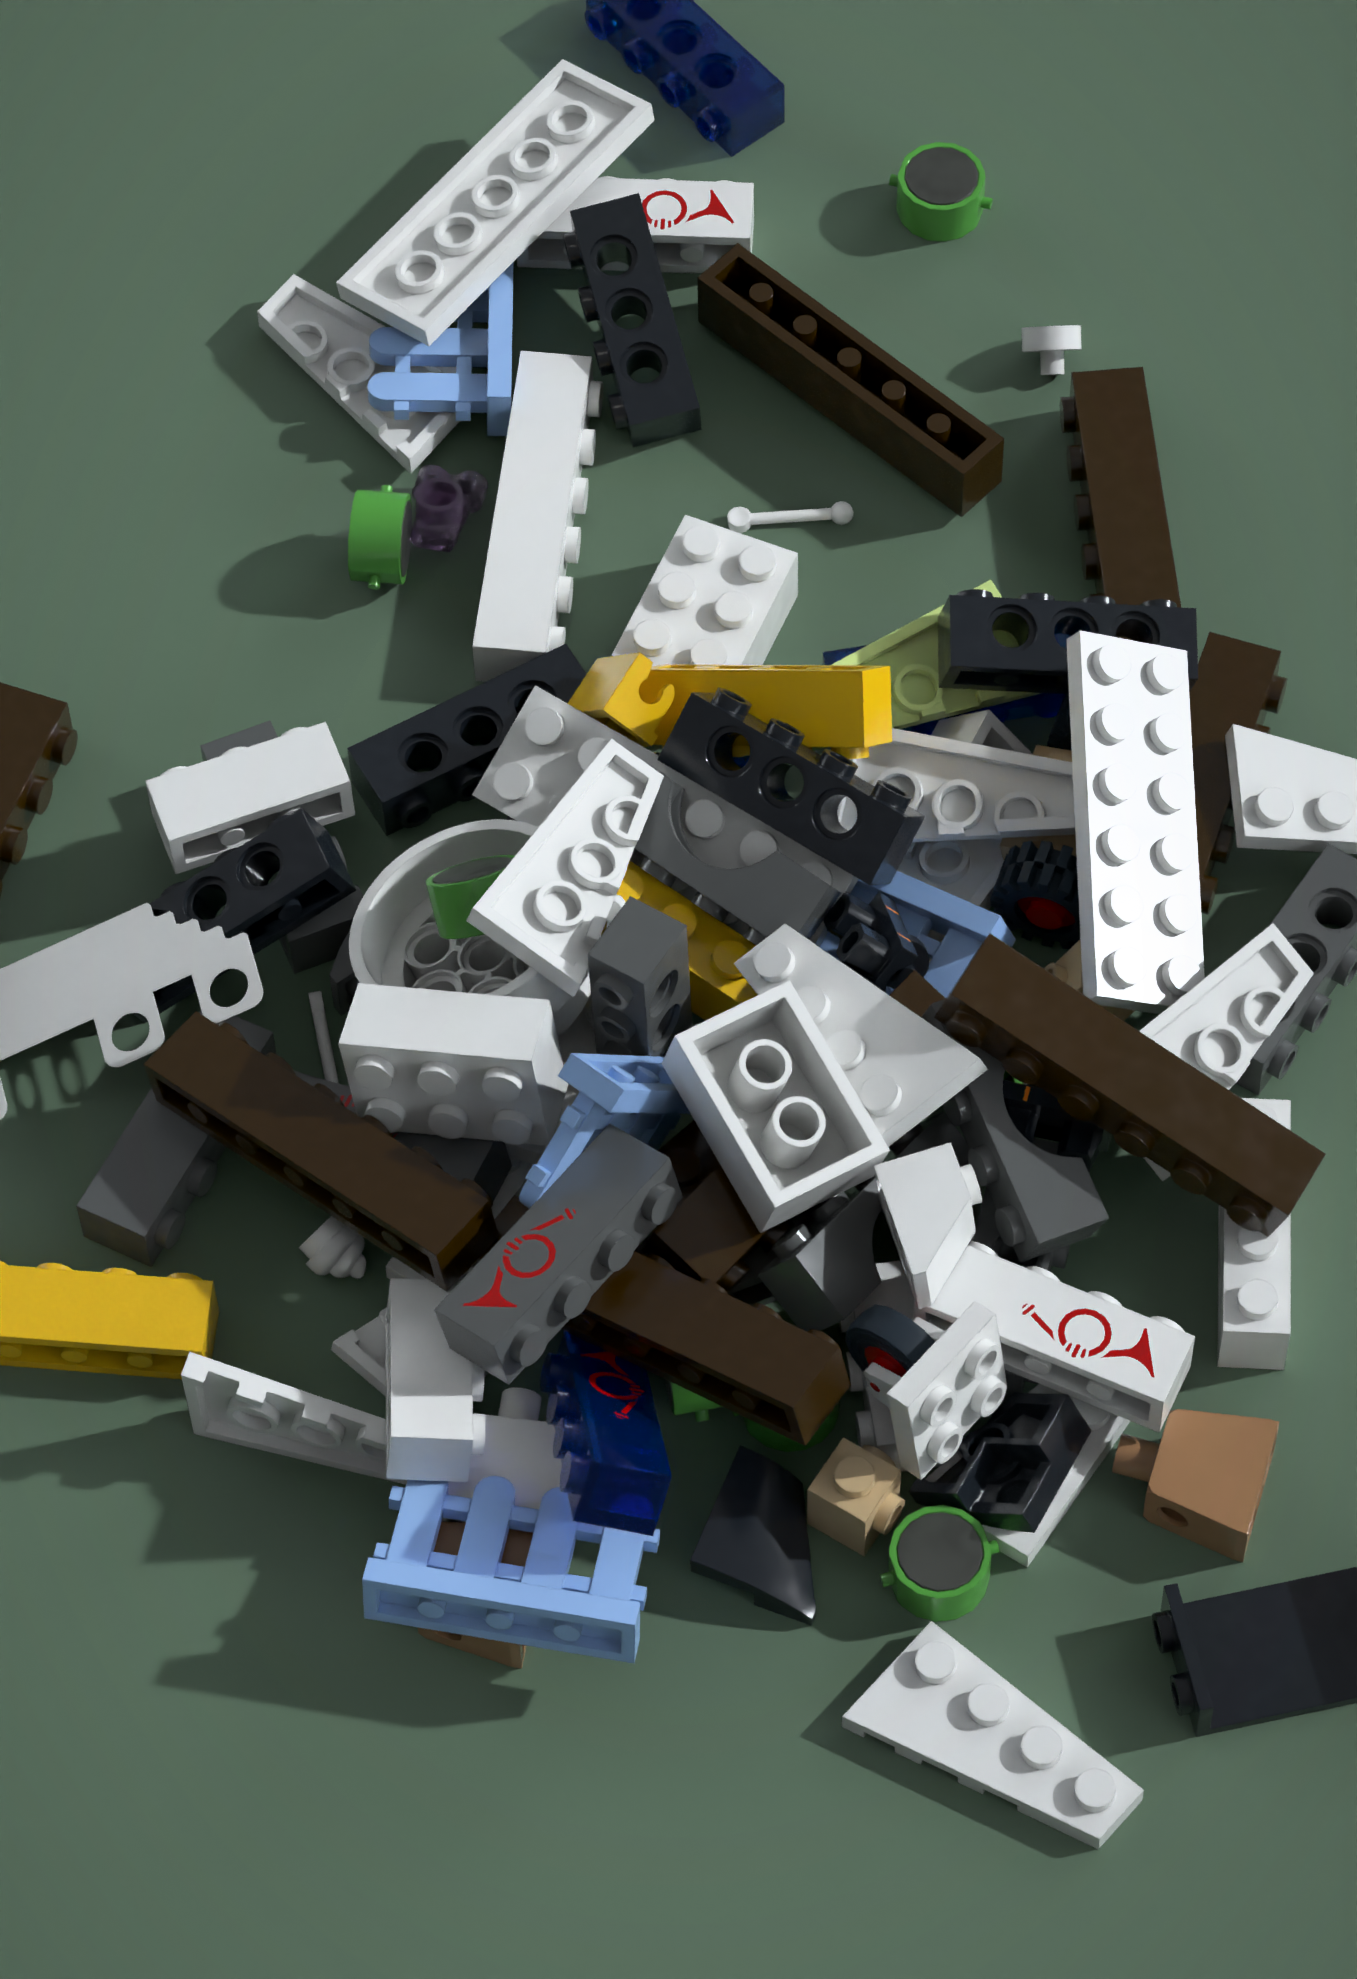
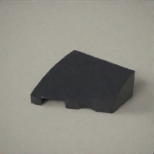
(1012, 1463)
(760, 1537)

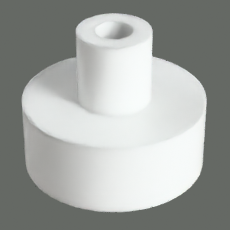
(1051, 343)

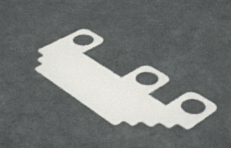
(114, 974)

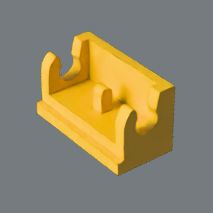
(613, 698)

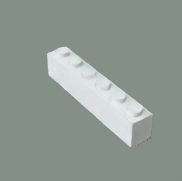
(536, 511)

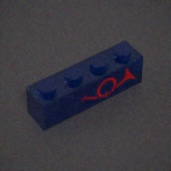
(605, 1437)

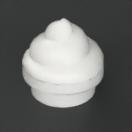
(335, 1250)

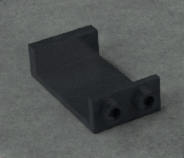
(1261, 1651)

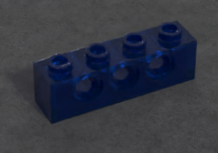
(693, 67)

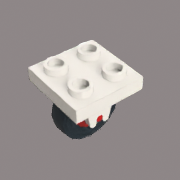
(930, 1377)

